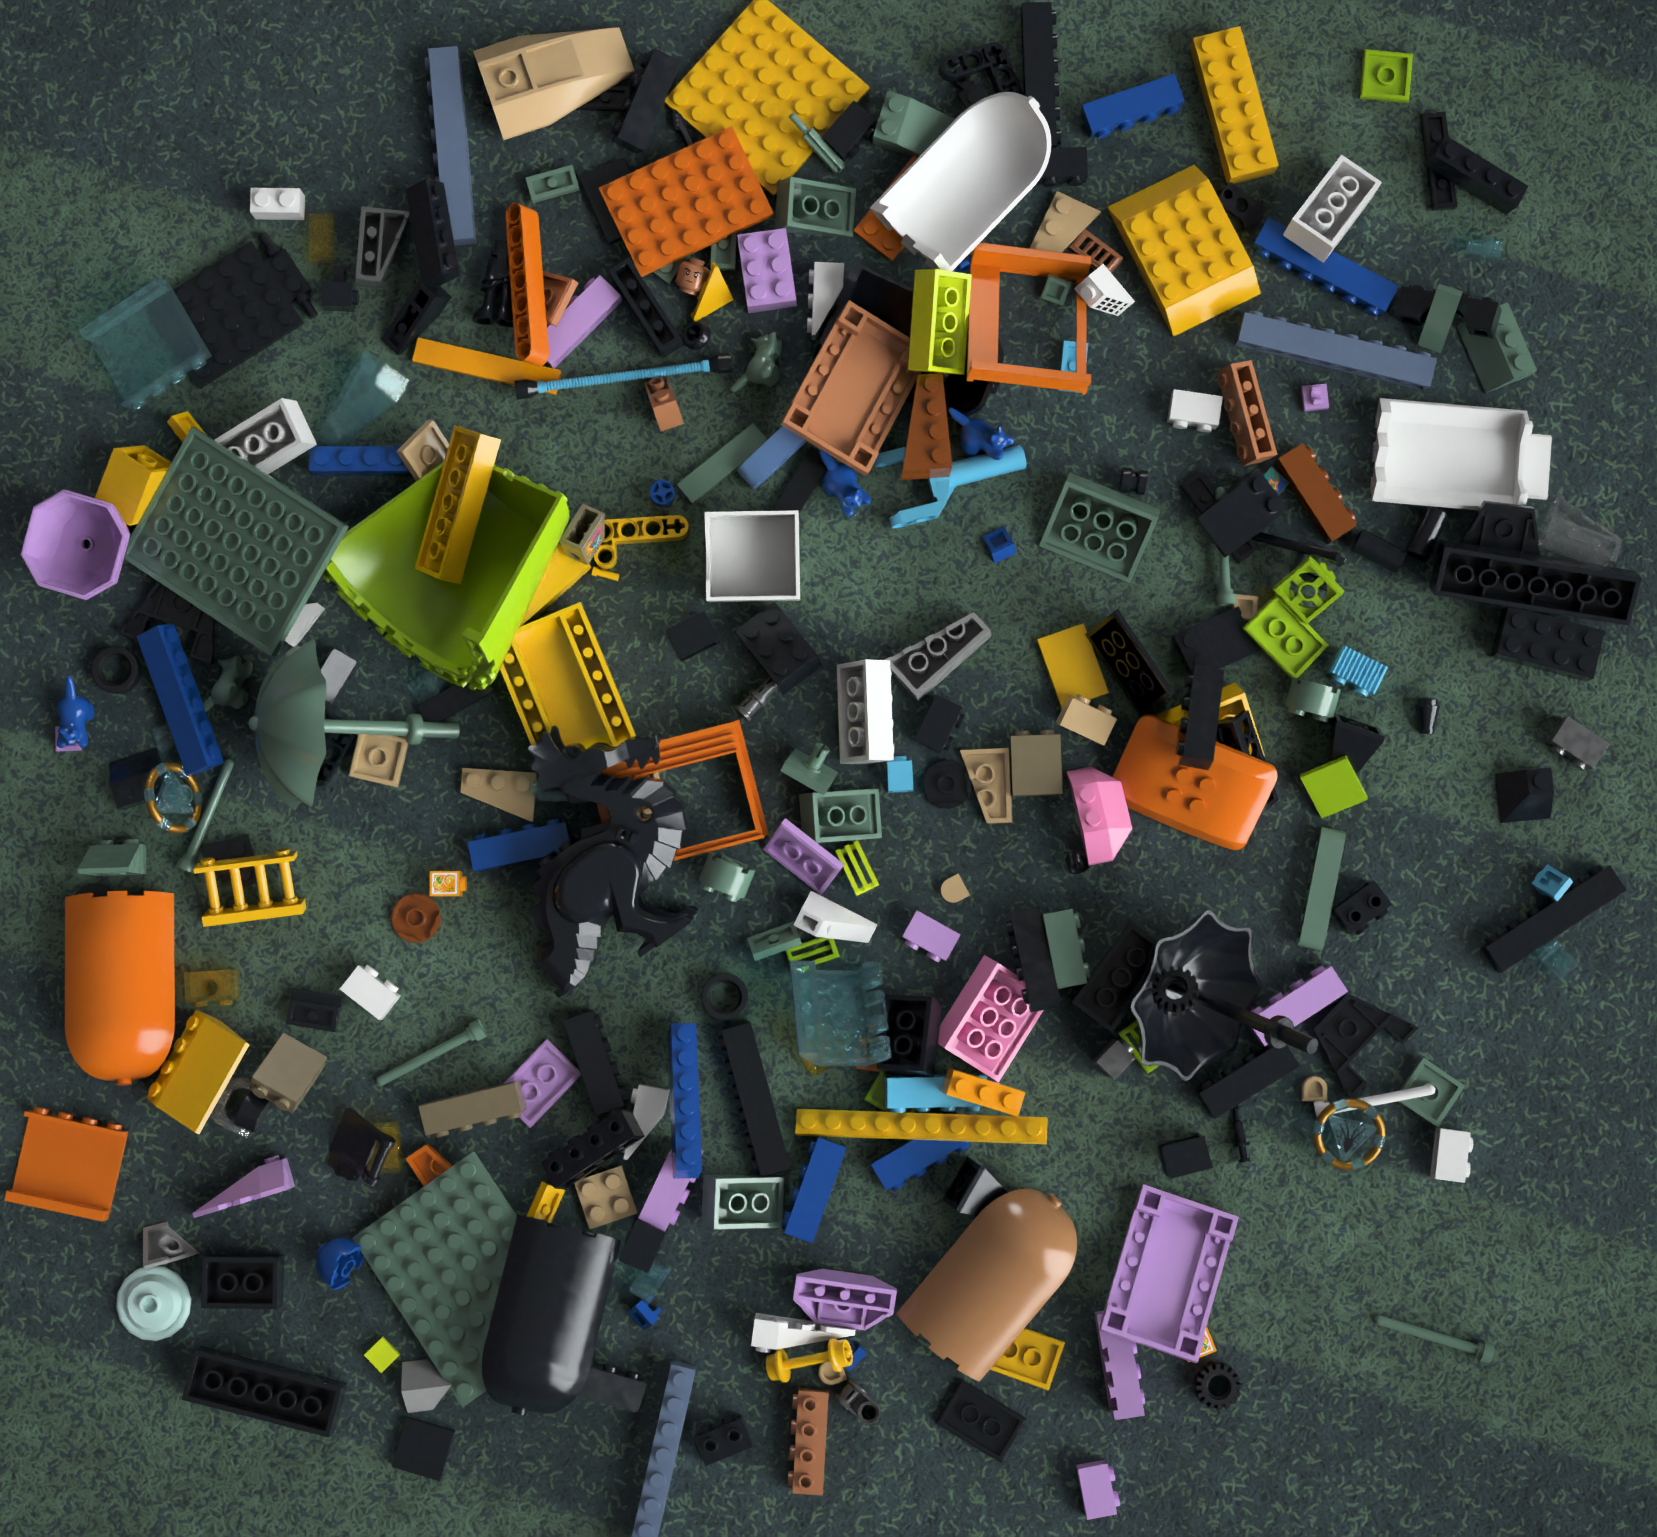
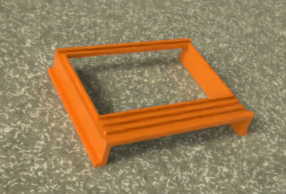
(983, 318)
(694, 748)

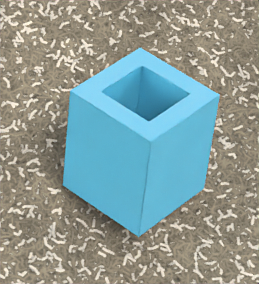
(899, 775)

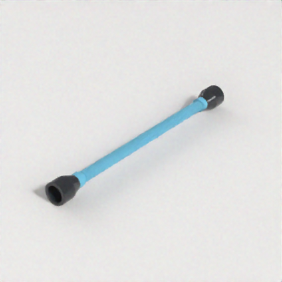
(528, 388)

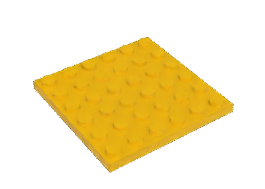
(758, 78)

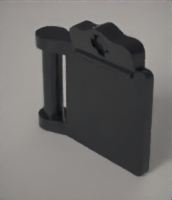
(354, 1147)

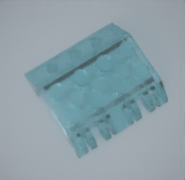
(839, 1015)

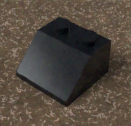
(129, 778)

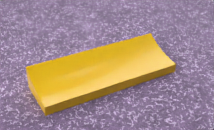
(457, 504)

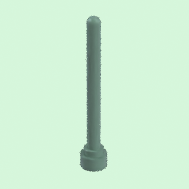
(1225, 595)
(189, 859)
(473, 1032)
(1483, 1351)

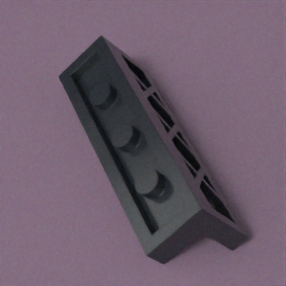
(1231, 735)

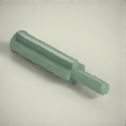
(819, 146)

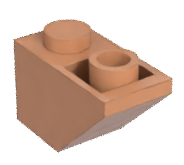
(663, 403)

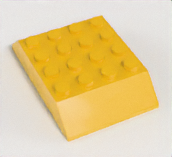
(1186, 249)
(564, 681)

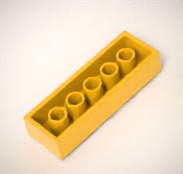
(1233, 105)

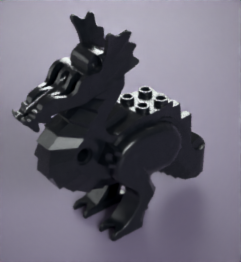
(611, 860)

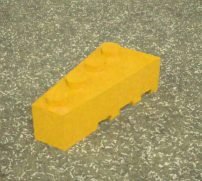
(559, 576)

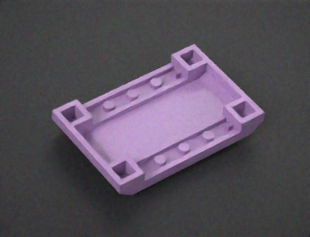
(1168, 1273)

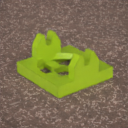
(1307, 614)

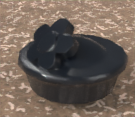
(696, 335)

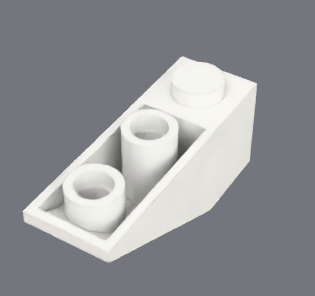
(827, 289)
(829, 920)
(648, 1110)

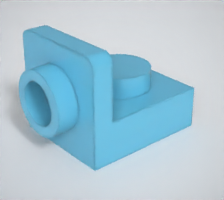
(1551, 882)

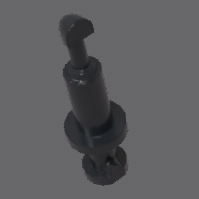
(1240, 1137)

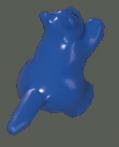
(978, 436)
(841, 482)
(73, 713)

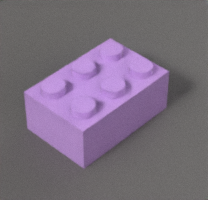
(767, 270)

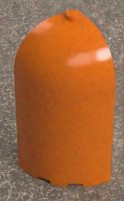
(119, 983)

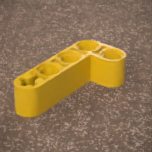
(640, 535)

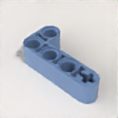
(770, 457)

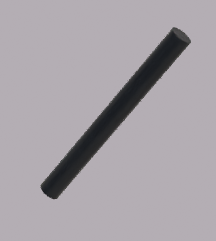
(1297, 547)

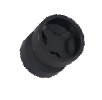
(1133, 481)

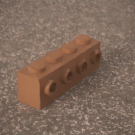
(1246, 413)
(810, 1441)

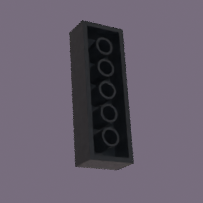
(264, 1391)

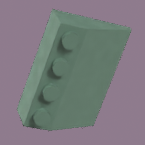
(1100, 527)

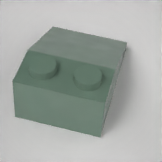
(908, 125)
(814, 208)
(841, 815)
(114, 860)
(742, 1201)

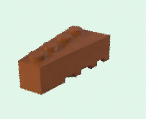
(927, 442)

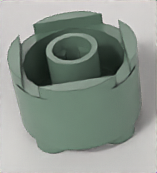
(1313, 699)
(726, 876)

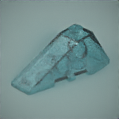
(364, 397)

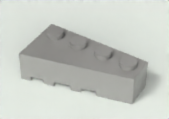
(933, 659)

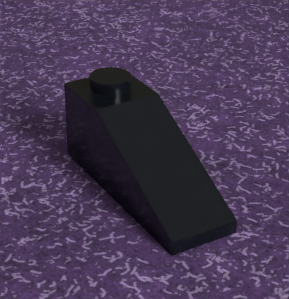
(415, 316)

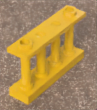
(241, 911)

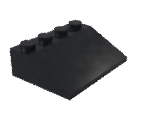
(1129, 663)

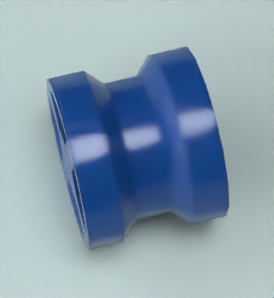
(660, 489)

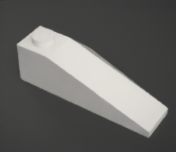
(785, 1332)

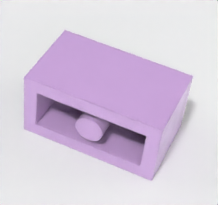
(930, 936)
(1096, 1489)

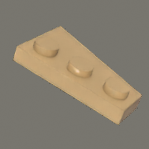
(1063, 223)
(992, 782)
(502, 789)

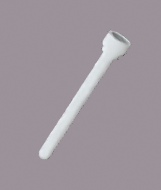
(1384, 1098)

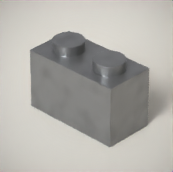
(1577, 744)
(1114, 1058)

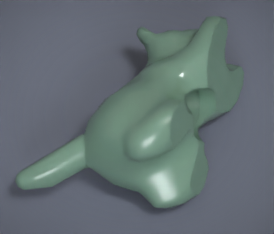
(762, 366)
(228, 688)

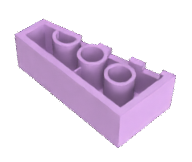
(1120, 1374)

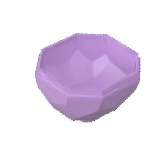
(57, 550)

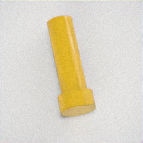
(606, 574)

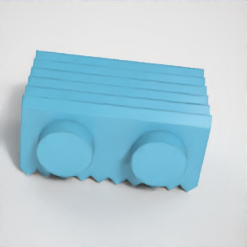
(1356, 671)

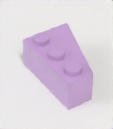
(665, 1197)

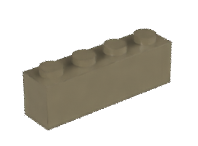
(472, 1108)

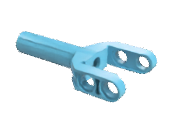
(962, 472)

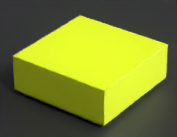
(382, 1354)

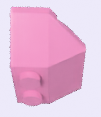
(1100, 813)

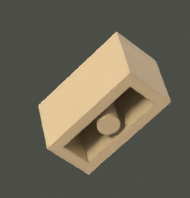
(1086, 719)

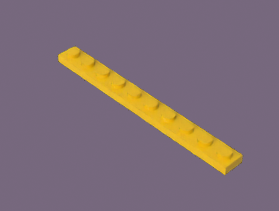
(921, 1126)

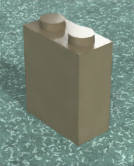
(1035, 764)
(287, 1073)

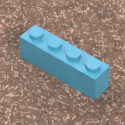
(921, 1094)

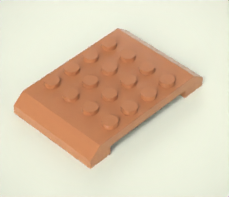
(853, 389)

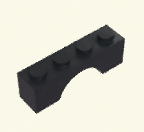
(1479, 315)

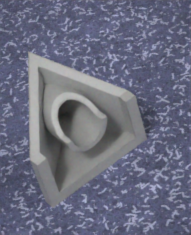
(163, 1246)
(422, 1385)

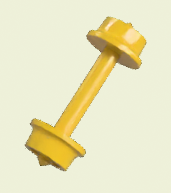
(838, 1353)

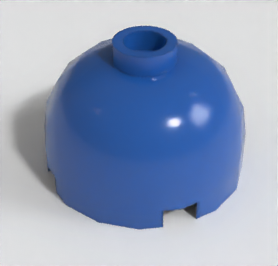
(337, 1260)

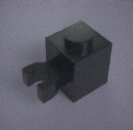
(339, 294)

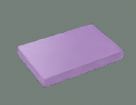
(803, 856)
(544, 1080)

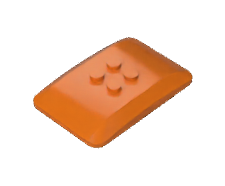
(1208, 804)

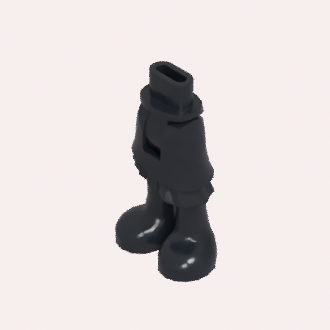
(496, 278)

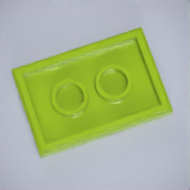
(1285, 637)

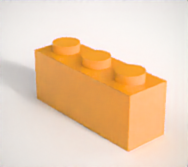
(983, 1092)

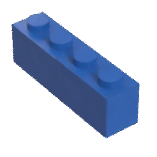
(1132, 106)
(356, 461)
(517, 847)
(912, 1159)
(814, 1190)

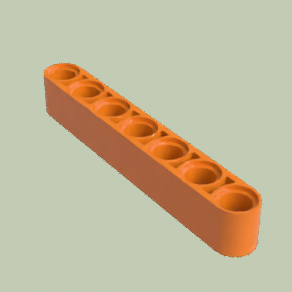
(527, 284)

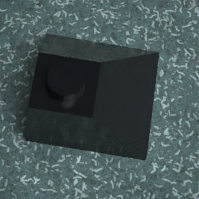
(1525, 794)

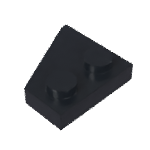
(233, 848)

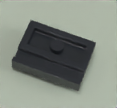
(314, 1010)

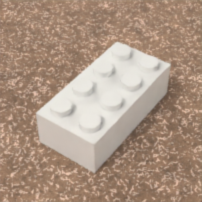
(1332, 208)
(271, 436)
(865, 712)

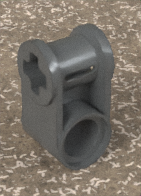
(857, 1401)

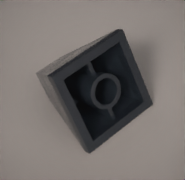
(1354, 740)
(972, 1189)

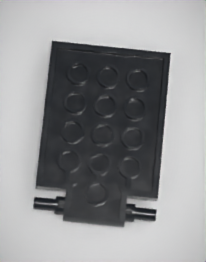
(244, 305)

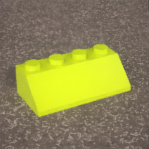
(939, 321)

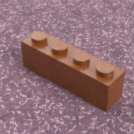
(1316, 493)

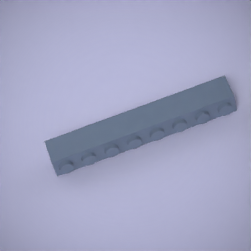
(451, 139)
(1336, 351)
(664, 1450)

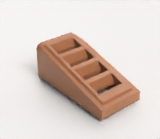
(1101, 246)

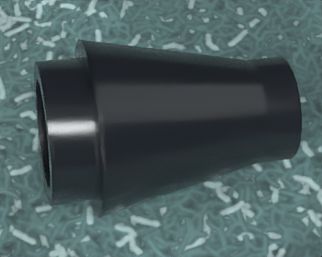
(1427, 714)

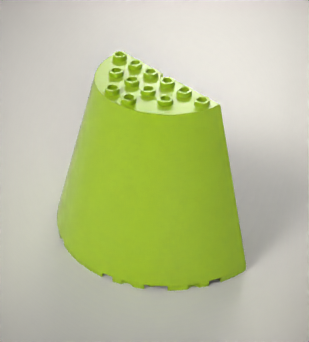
(451, 626)

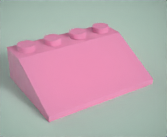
(988, 1020)

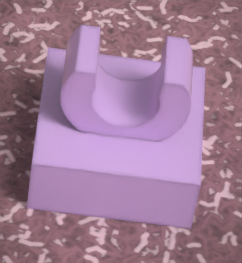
(1314, 397)

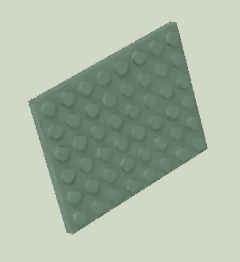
(234, 541)
(444, 1267)

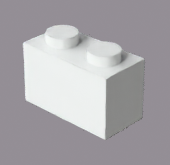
(277, 203)
(1194, 410)
(370, 991)
(1451, 1155)

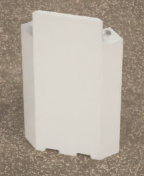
(1457, 455)

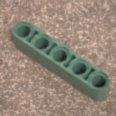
(1322, 888)

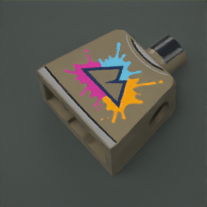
(584, 534)

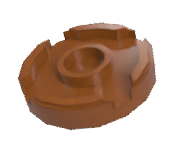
(424, 916)

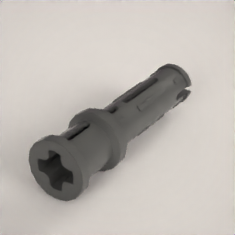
(755, 699)

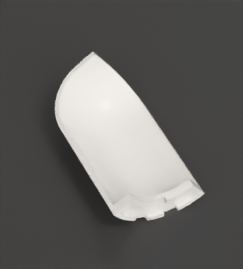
(968, 179)

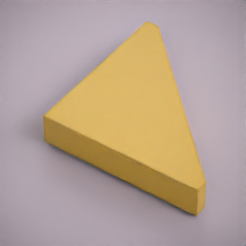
(712, 295)

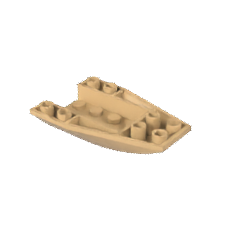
(550, 75)

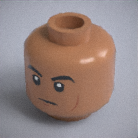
(691, 276)

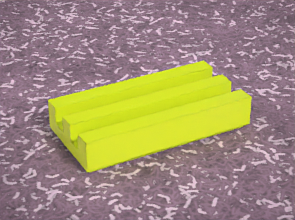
(848, 850)

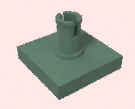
(810, 769)

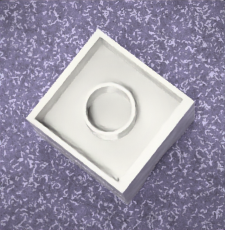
(752, 556)

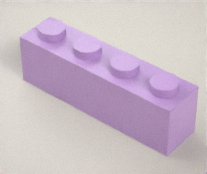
(581, 318)
(1303, 998)

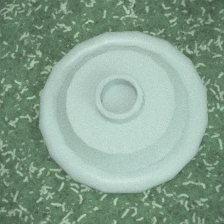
(153, 1303)

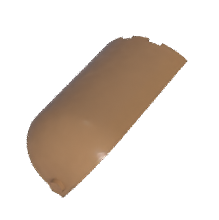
(993, 1280)

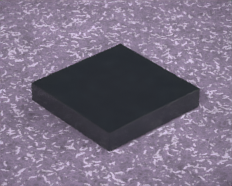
(423, 1448)

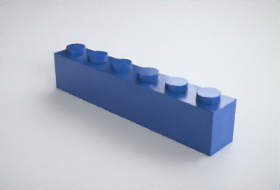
(1334, 275)
(180, 699)
(684, 1101)

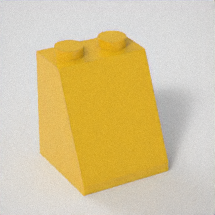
(132, 480)

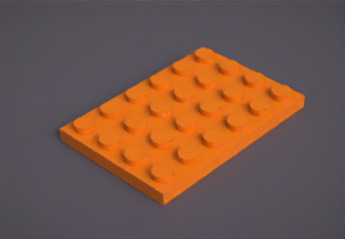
(686, 201)

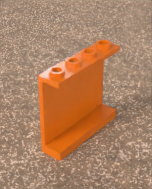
(68, 1164)

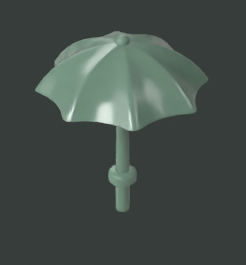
(292, 725)

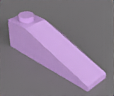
(259, 1183)

